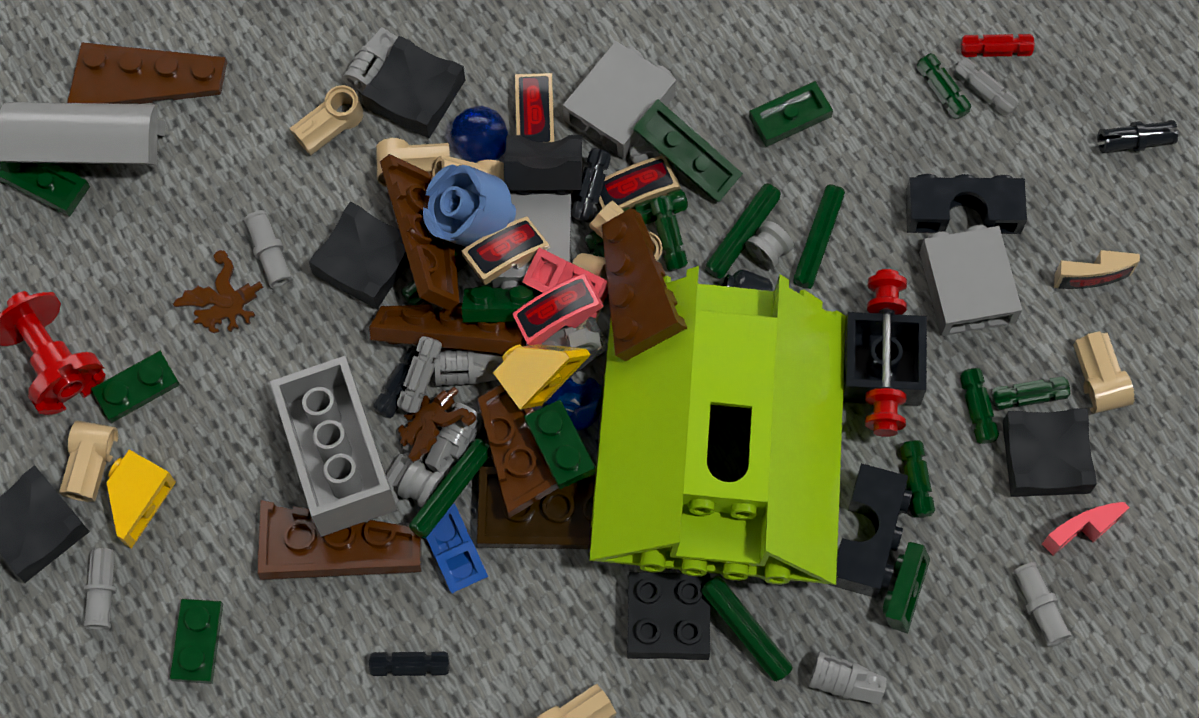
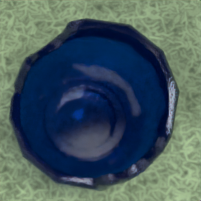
(479, 134)
(589, 397)

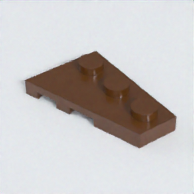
(516, 456)

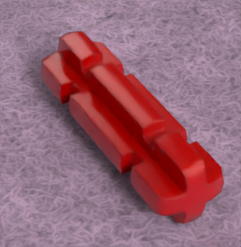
(997, 45)

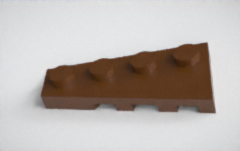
(429, 256)
(411, 322)

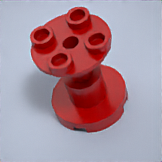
(58, 370)

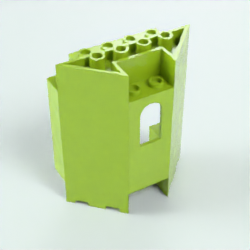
(652, 474)

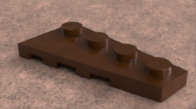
(143, 75)
(638, 296)
(294, 548)

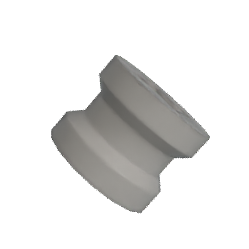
(769, 244)
(419, 483)

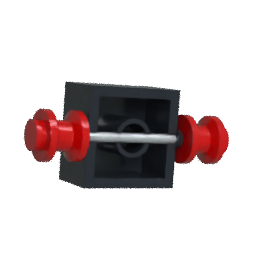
(885, 355)

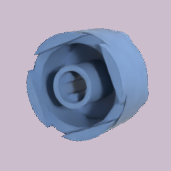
(467, 205)

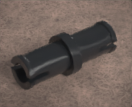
(1137, 136)

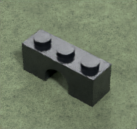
(996, 199)
(880, 498)

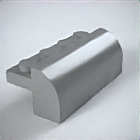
(79, 133)

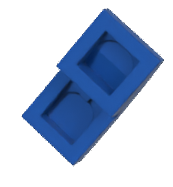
(455, 552)

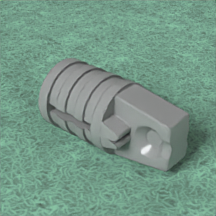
(373, 53)
(466, 367)
(453, 442)
(846, 679)

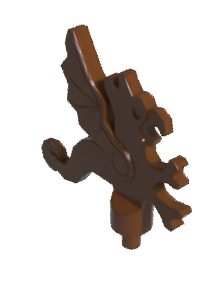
(227, 303)
(423, 431)

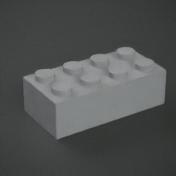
(333, 446)

